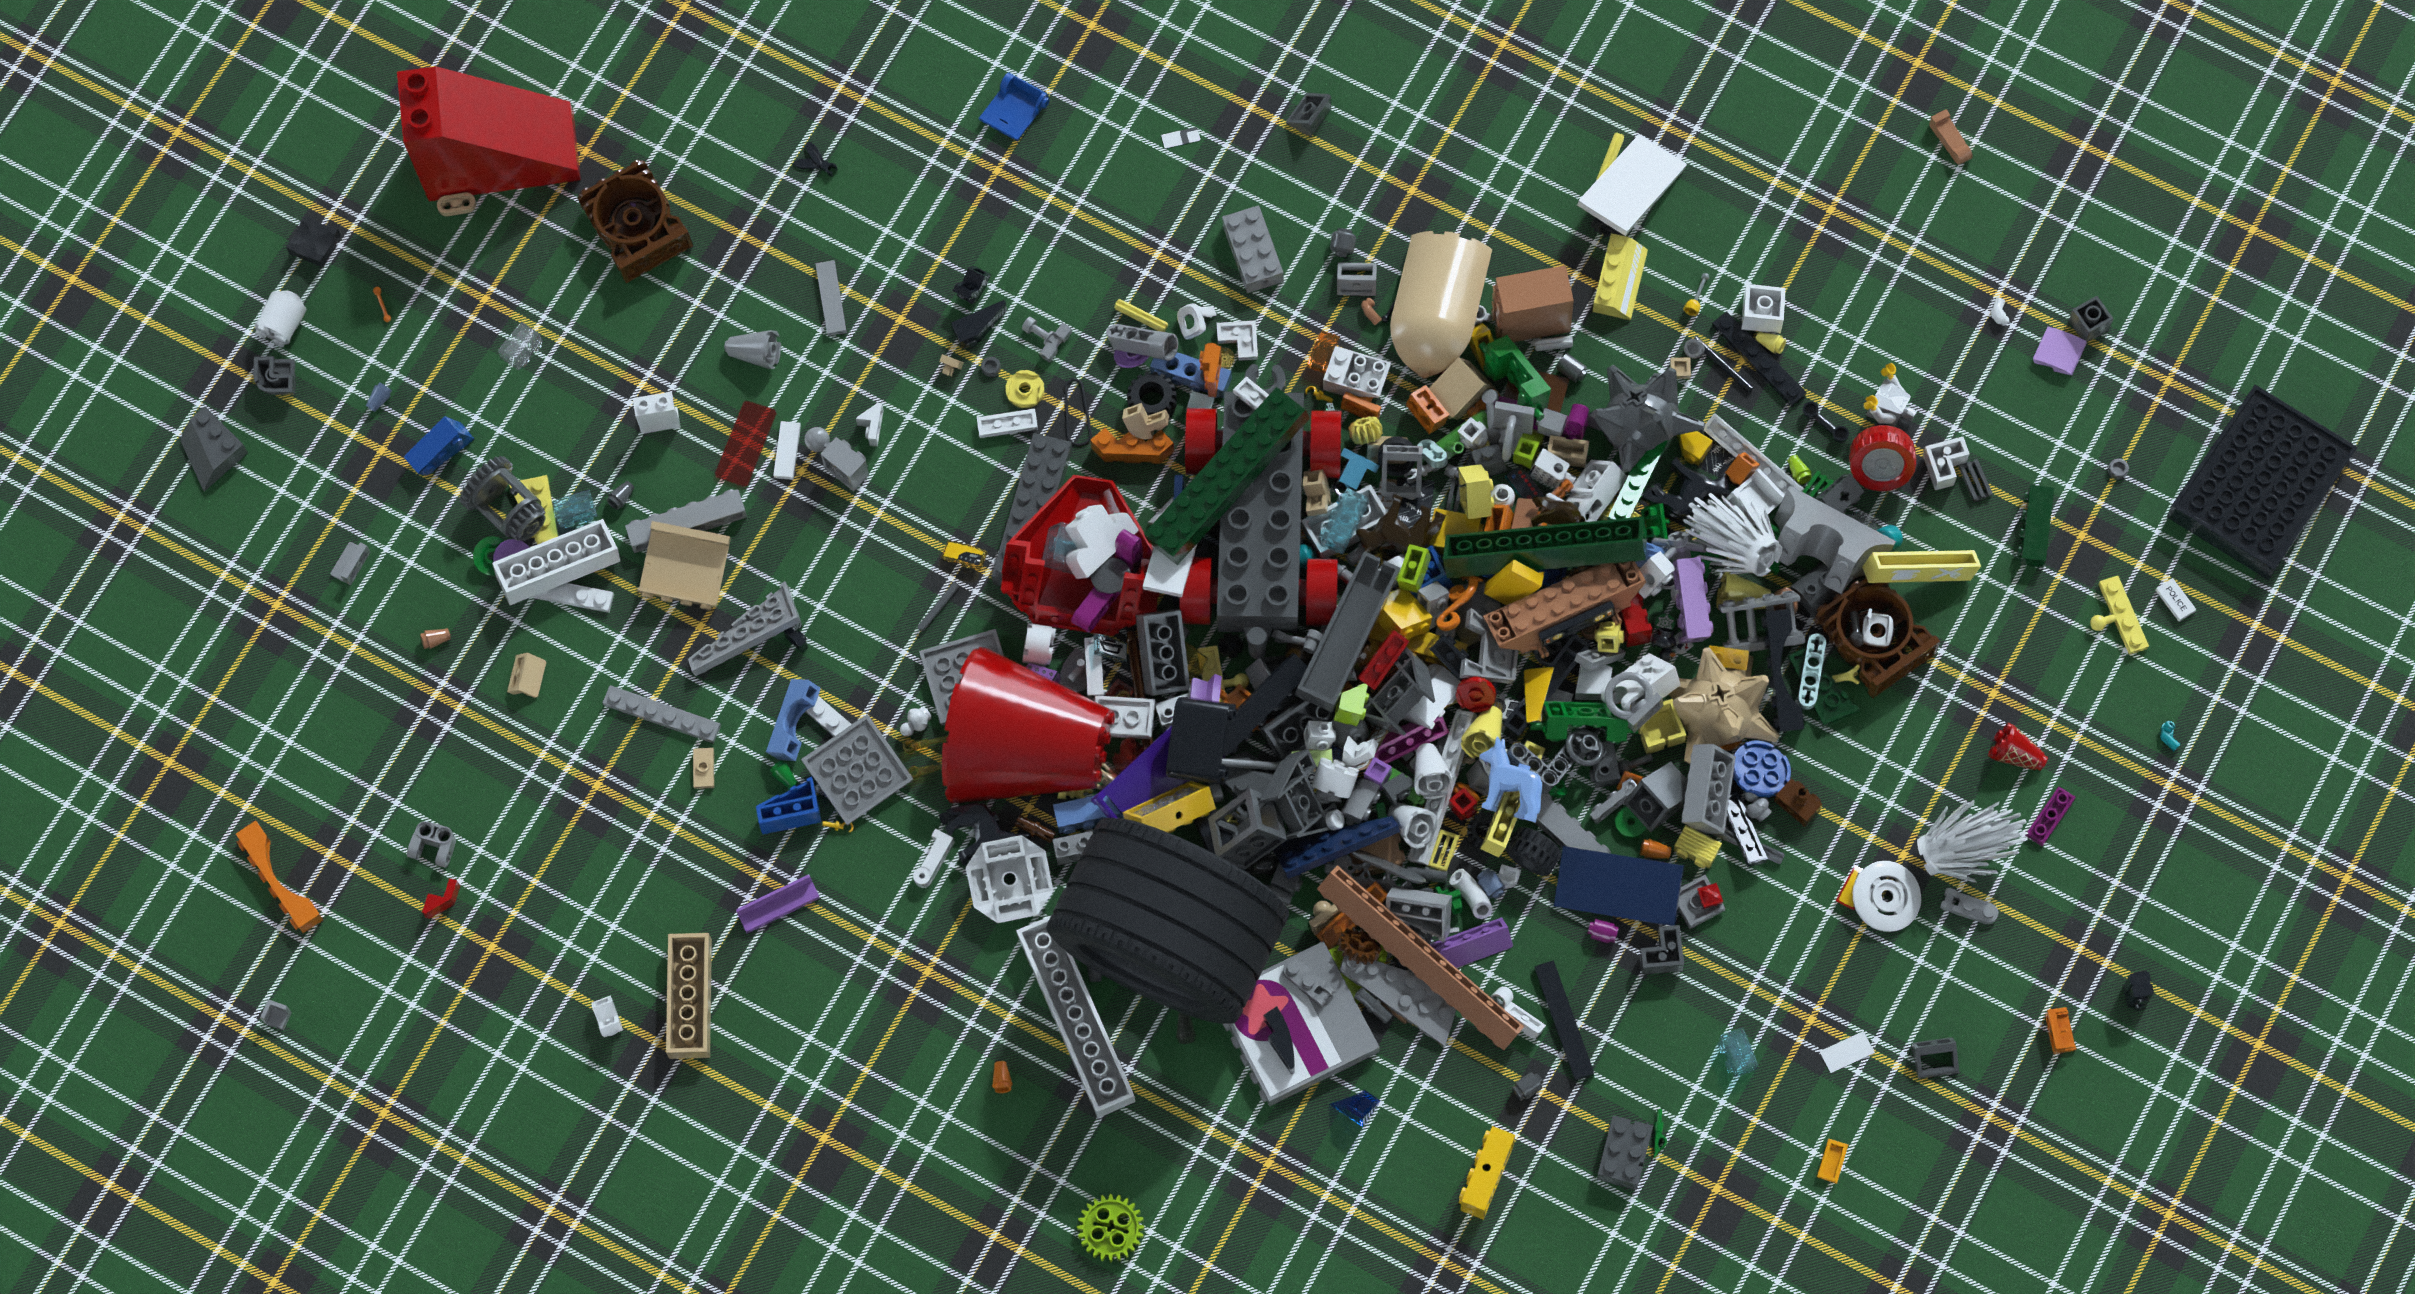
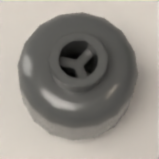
(1342, 242)

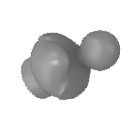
(1759, 807)

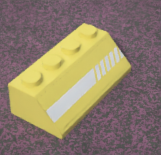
(1620, 277)

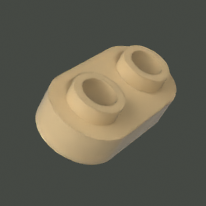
(457, 203)

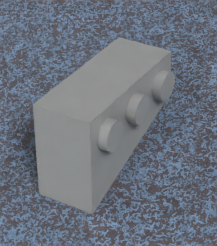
(1422, 910)

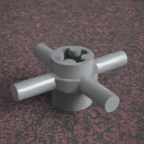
(1679, 545)

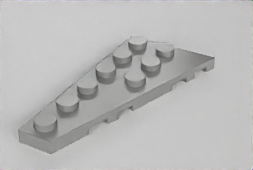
(749, 630)
(1404, 995)

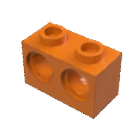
(1427, 409)

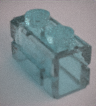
(575, 509)
(1738, 1052)

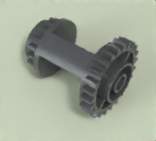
(489, 484)

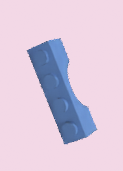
(798, 699)

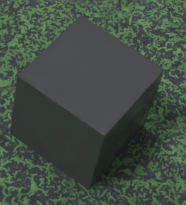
(2090, 319)

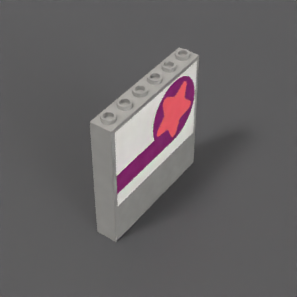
(1322, 1037)

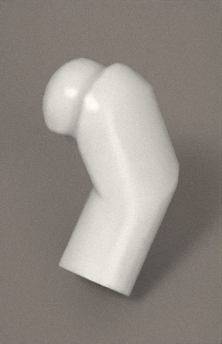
(1997, 312)

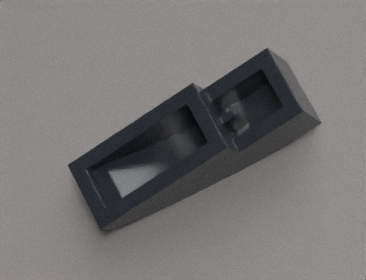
(1280, 1038)

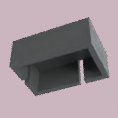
(1624, 1152)

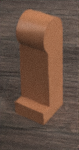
(1950, 137)

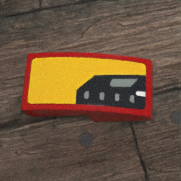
(1845, 894)

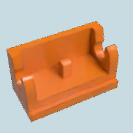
(2059, 1030)

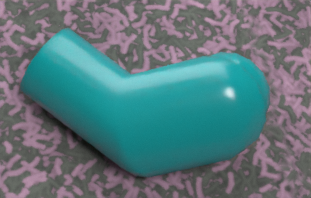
(2167, 735)

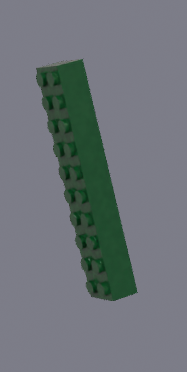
(1226, 476)
(1546, 546)

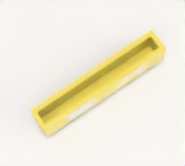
(1921, 566)

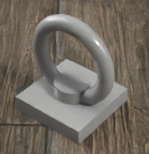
(1512, 419)
(1642, 710)

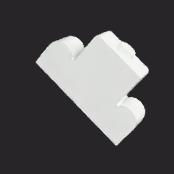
(1095, 538)

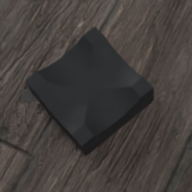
(313, 241)

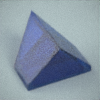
(1357, 1107)

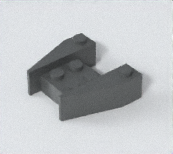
(1400, 693)
(1296, 796)

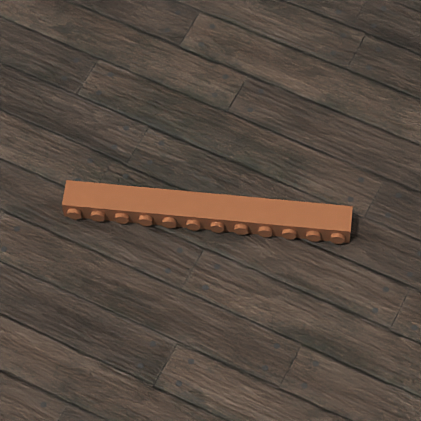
(1420, 958)

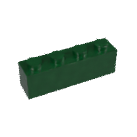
(2036, 526)

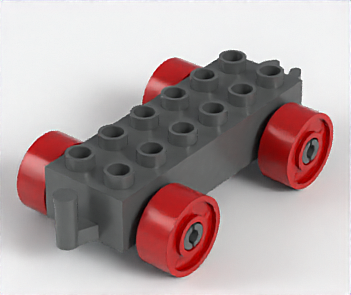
(1261, 531)

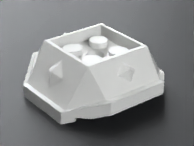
(987, 883)

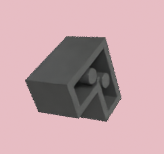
(1667, 956)

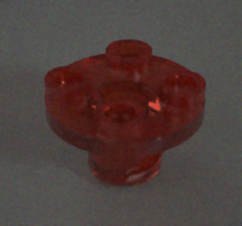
(1129, 751)

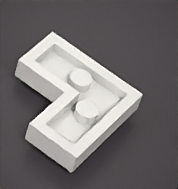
(1241, 333)

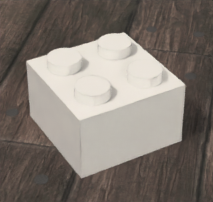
(1763, 308)

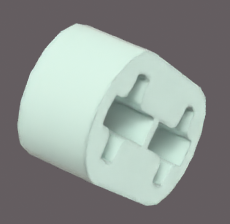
(1435, 451)

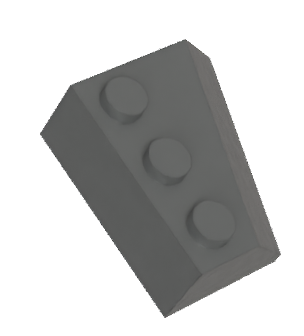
(210, 447)

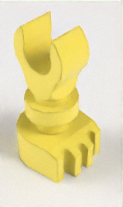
(1078, 794)

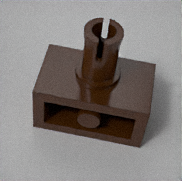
(1798, 802)

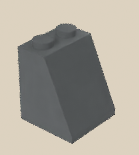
(1658, 796)

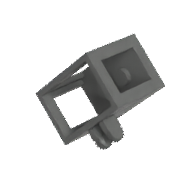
(1252, 837)

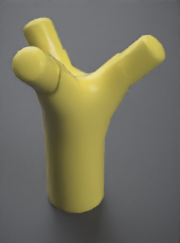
(1847, 676)

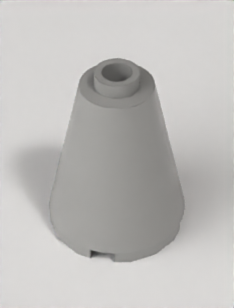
(755, 348)

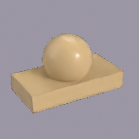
(1324, 914)

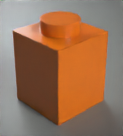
(1742, 468)

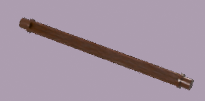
(1136, 670)

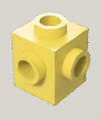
(1609, 637)

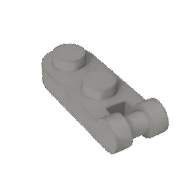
(1969, 907)
(1307, 981)

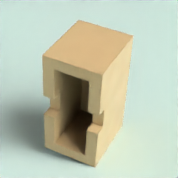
(1571, 451)

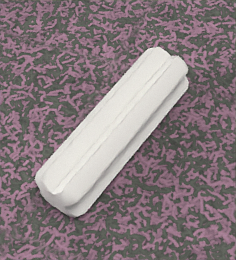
(1553, 343)

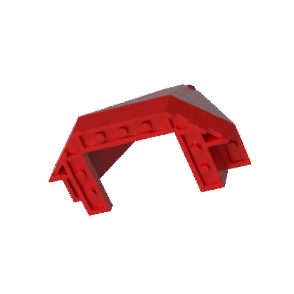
(1054, 595)

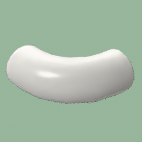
(1471, 893)

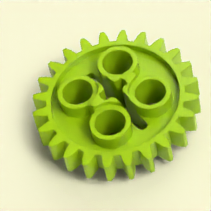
(1105, 1245)

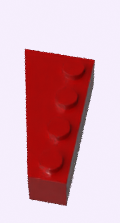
(1635, 623)

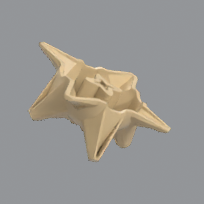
(1721, 705)

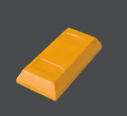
(1832, 1161)

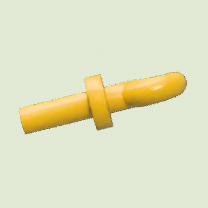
(1319, 395)
(836, 825)

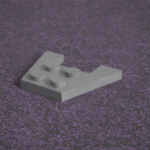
(1494, 662)

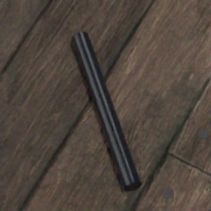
(1726, 367)

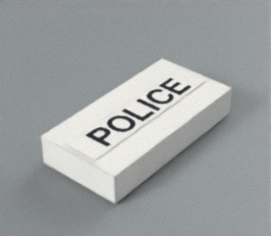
(2175, 599)

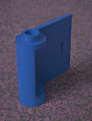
(1014, 106)

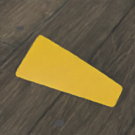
(1536, 688)

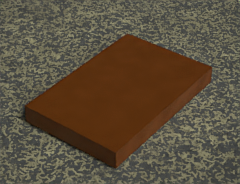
(1558, 390)

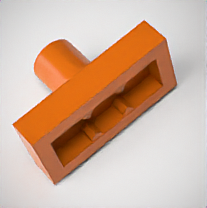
(1360, 406)

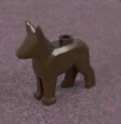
(1556, 512)
(1395, 532)

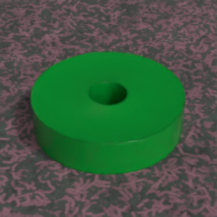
(1626, 830)

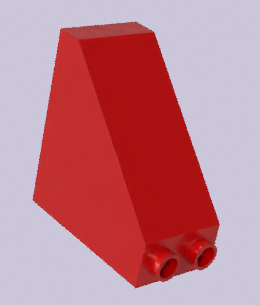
(483, 134)

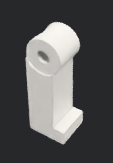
(926, 873)

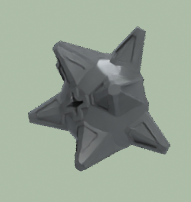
(1641, 414)

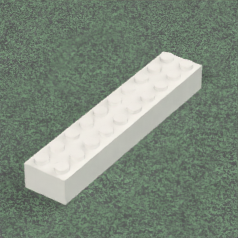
(1076, 1020)

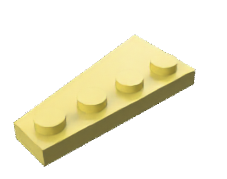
(540, 488)

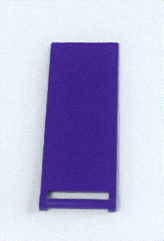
(1140, 779)

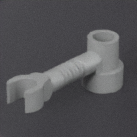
(1309, 642)

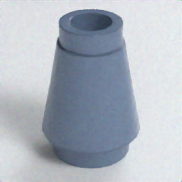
(378, 397)

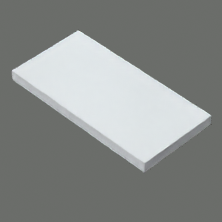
(1632, 184)

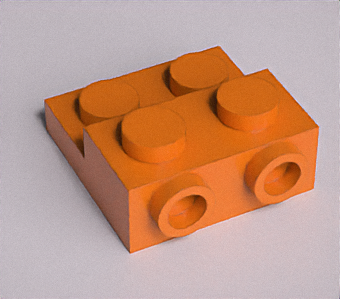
(1210, 363)

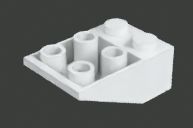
(1355, 374)

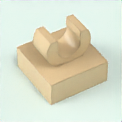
(950, 364)

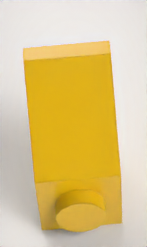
(1480, 334)
(1694, 446)

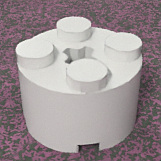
(1037, 644)
(1335, 778)

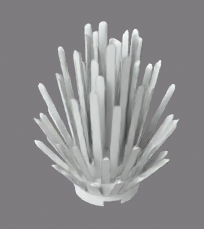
(1734, 536)
(1968, 838)

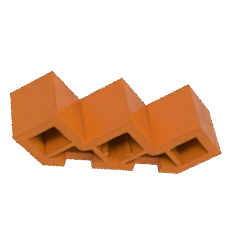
(1132, 449)

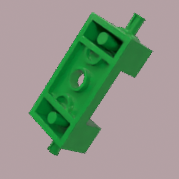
(1504, 360)
(1558, 715)

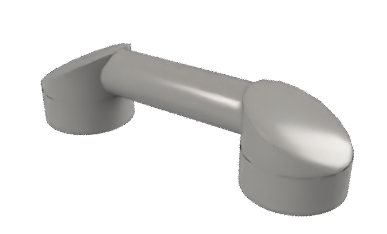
(1490, 397)

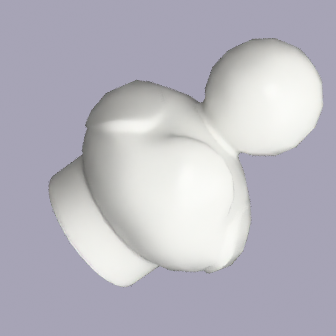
(917, 721)

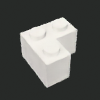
(1941, 459)

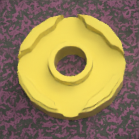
(1028, 399)

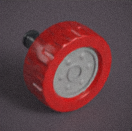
(1882, 458)

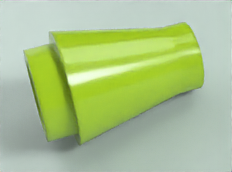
(1799, 470)

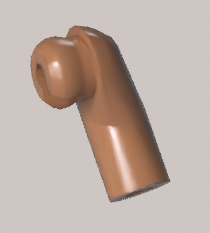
(1369, 311)

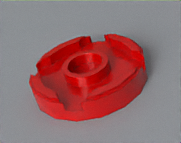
(1475, 694)

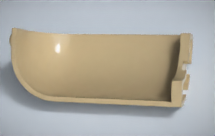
(1438, 300)

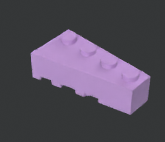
(1692, 600)

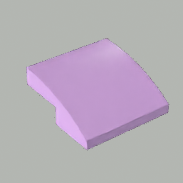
(2059, 351)

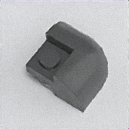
(275, 375)

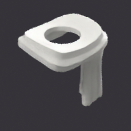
(1199, 323)
(1874, 618)

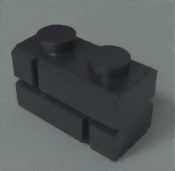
(2138, 990)

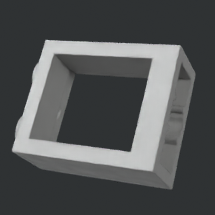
(1402, 453)

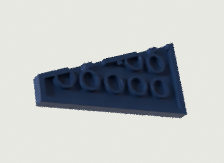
(1319, 848)

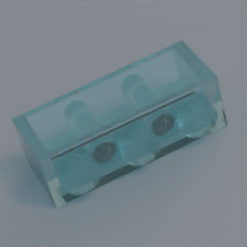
(1344, 520)

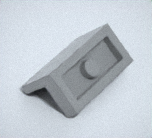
(350, 562)

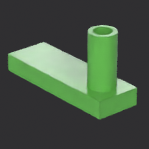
(1451, 442)

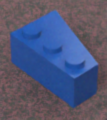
(438, 446)
(790, 810)

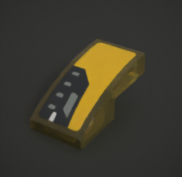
(964, 554)

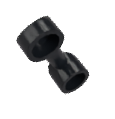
(1811, 412)

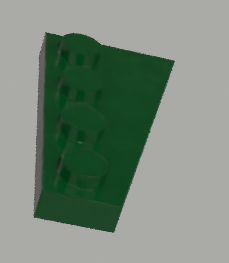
(1831, 701)

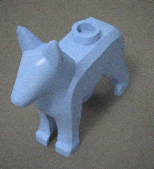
(1510, 778)

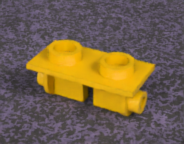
(1731, 657)

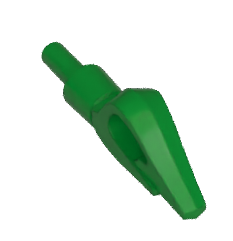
(1658, 1129)

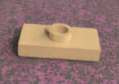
(703, 768)

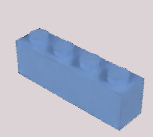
(1081, 814)

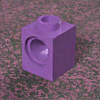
(1378, 772)

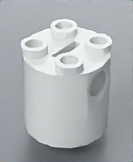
(280, 317)

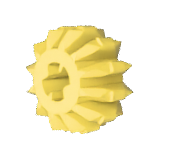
(1365, 430)

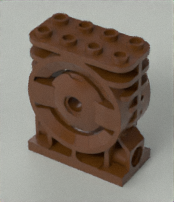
(641, 243)
(1878, 597)

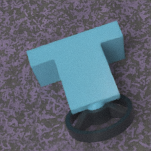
(1353, 471)

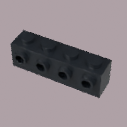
(1450, 656)

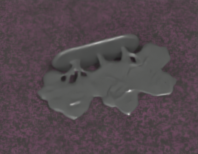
(1370, 859)

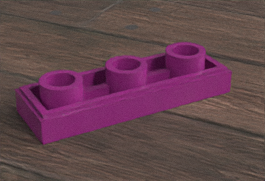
(2044, 825)

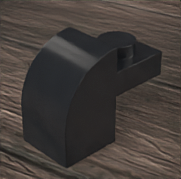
(972, 284)

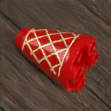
(2016, 749)

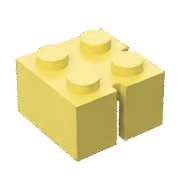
(1476, 495)
(1662, 729)

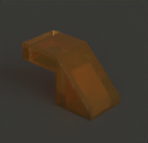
(1323, 351)

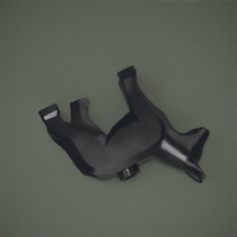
(1694, 486)
(984, 824)

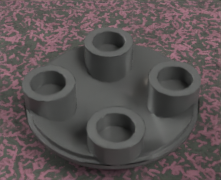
(1110, 576)

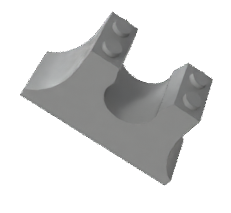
(1828, 535)

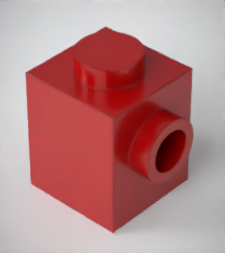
(1463, 804)

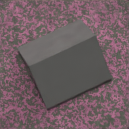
(1310, 113)

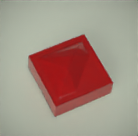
(1710, 895)

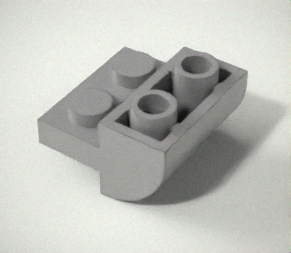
(1358, 805)

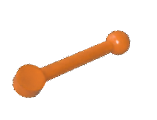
(377, 291)

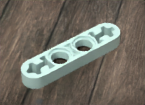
(1811, 671)

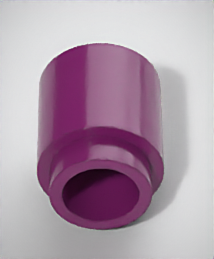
(1603, 931)

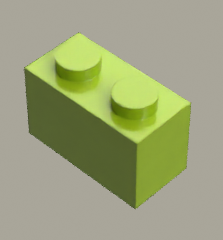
(1414, 568)

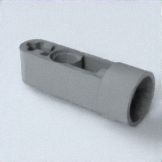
(1143, 341)

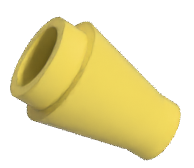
(1772, 342)

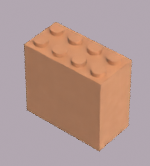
(1532, 304)

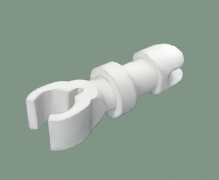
(1425, 469)

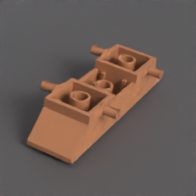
(1520, 622)

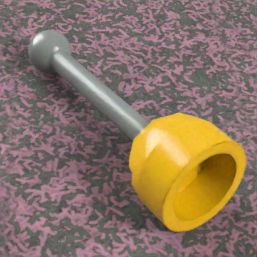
(1692, 307)

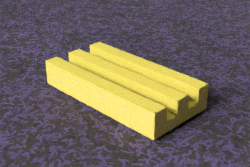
(1449, 835)

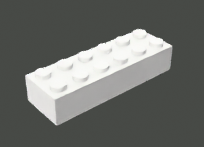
(556, 562)

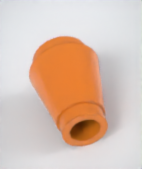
(1654, 849)
(1001, 1078)

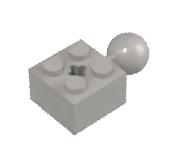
(838, 457)

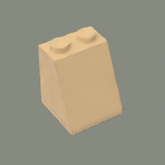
(1460, 387)

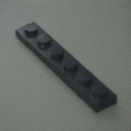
(1759, 359)

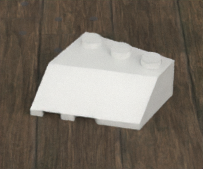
(1444, 689)

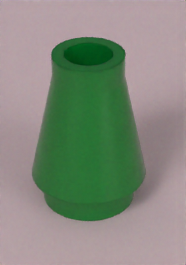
(783, 774)

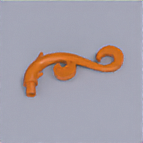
(1459, 596)

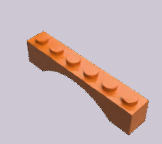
(257, 844)

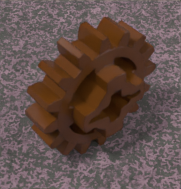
(1359, 946)

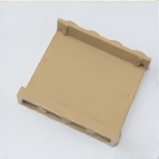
(684, 565)

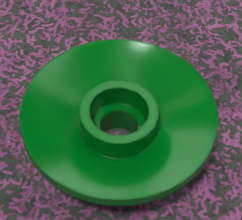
(481, 554)

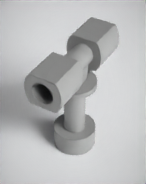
(1051, 339)

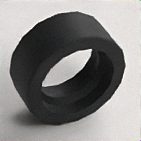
(1400, 469)

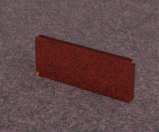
(745, 443)

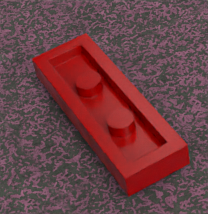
(1383, 659)

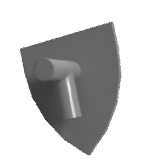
(1074, 672)

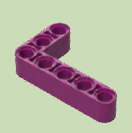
(1576, 421)
(1097, 603)

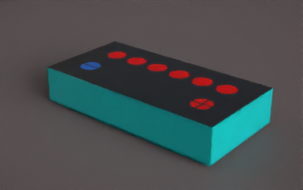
(1523, 483)

